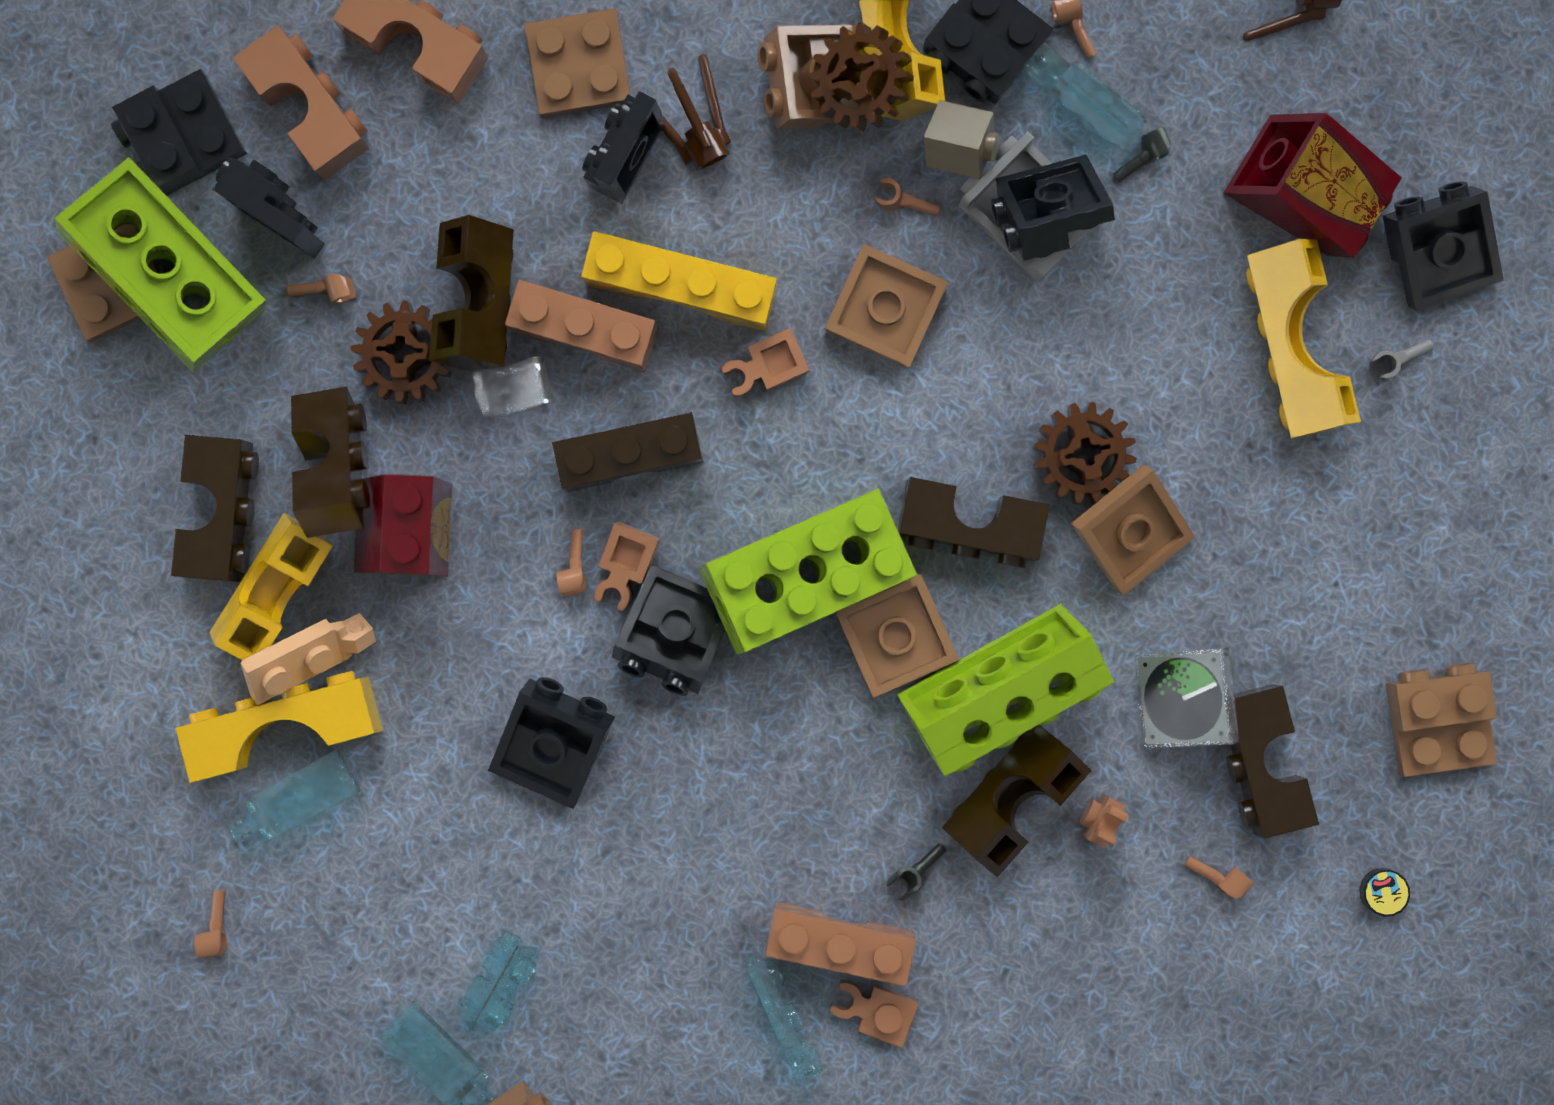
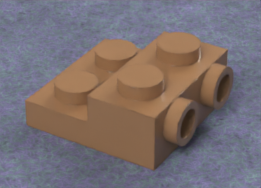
(789, 61)
(1442, 720)

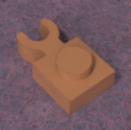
(773, 360)
(628, 558)
(1102, 820)
(882, 1014)

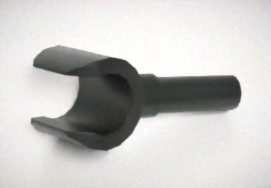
(1156, 147)
(913, 874)

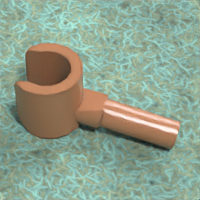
(1071, 12)
(904, 200)
(337, 287)
(573, 580)
(1233, 884)
(214, 941)

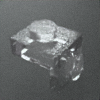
(513, 388)

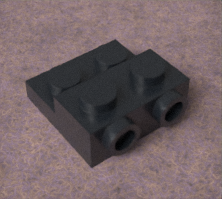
(986, 44)
(177, 131)
(625, 147)
(264, 199)
(1047, 204)
(1444, 244)
(670, 632)
(551, 741)

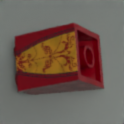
(1314, 182)
(405, 526)

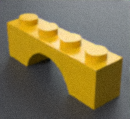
(927, 71)
(678, 278)
(1285, 284)
(224, 742)

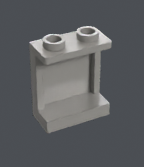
(1012, 158)

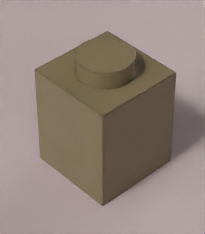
(960, 139)

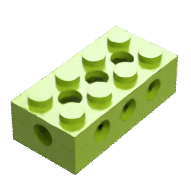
(166, 234)
(817, 540)
(998, 676)

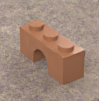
(448, 55)
(279, 69)
(582, 325)
(840, 946)

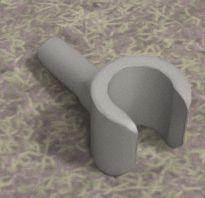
(1403, 356)

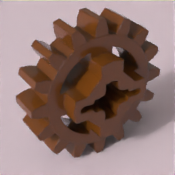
(879, 84)
(402, 374)
(1080, 432)

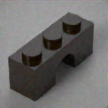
(481, 260)
(627, 452)
(332, 493)
(1012, 534)
(217, 548)
(1032, 767)
(1269, 803)

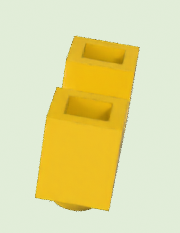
(256, 607)

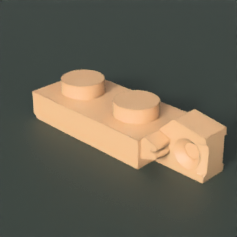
(305, 656)

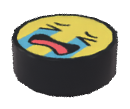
(1384, 892)

